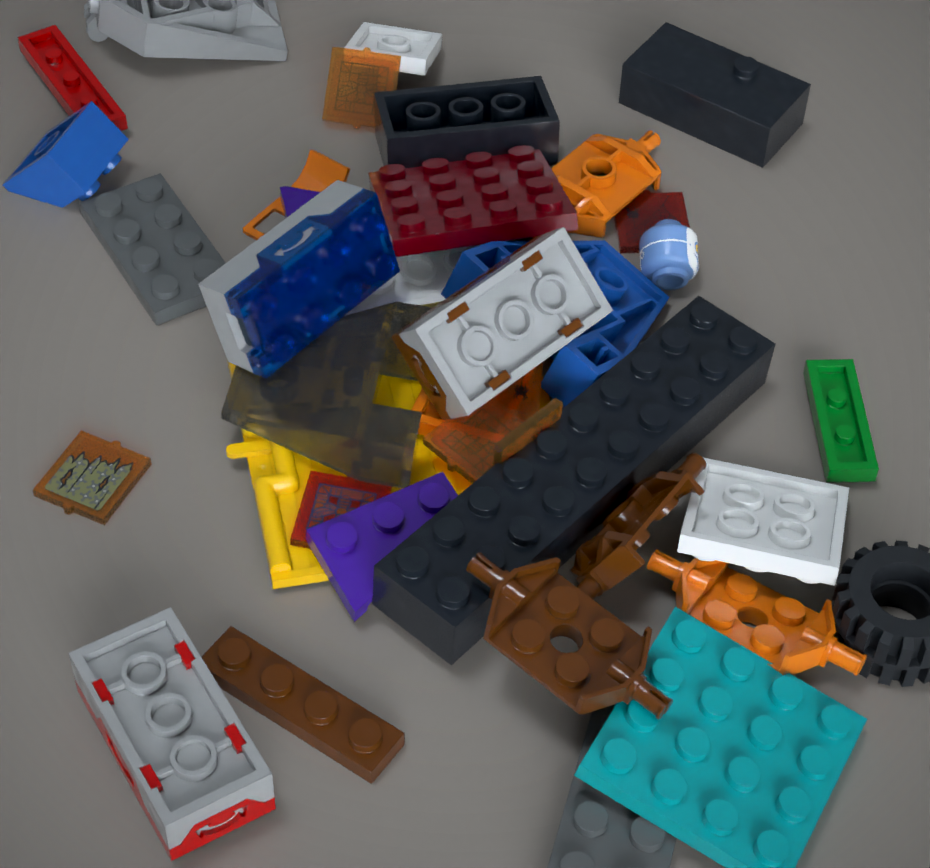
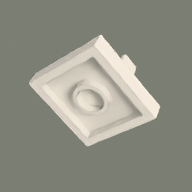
(415, 47)

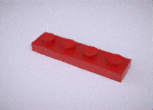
(67, 74)

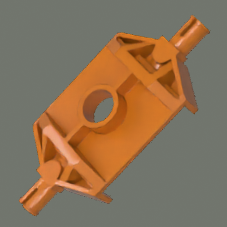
(627, 171)
(785, 629)

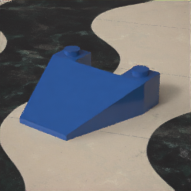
(594, 352)

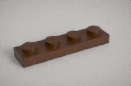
(303, 705)

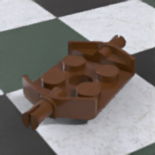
(612, 552)
(540, 604)

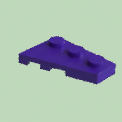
(362, 537)

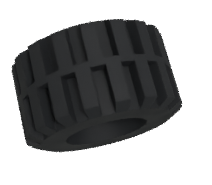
(891, 578)

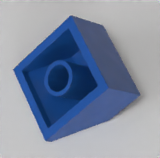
(69, 159)

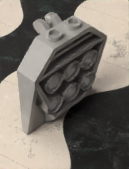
(190, 28)

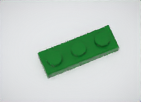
(840, 421)

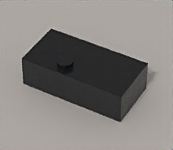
(714, 94)
(465, 120)

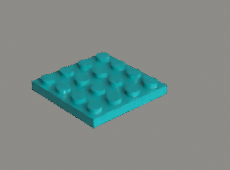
(734, 759)

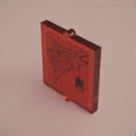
(644, 213)

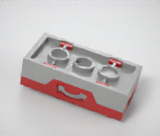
(173, 733)

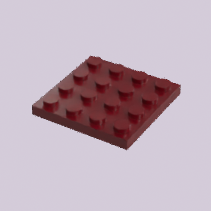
(471, 201)

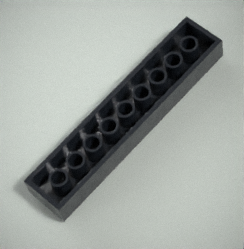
(573, 473)

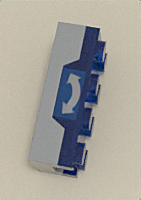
(300, 278)

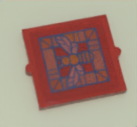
(330, 497)

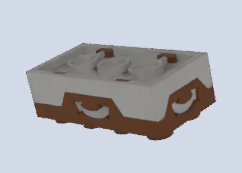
(502, 324)

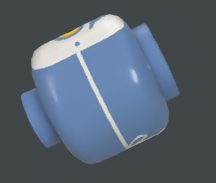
(669, 254)

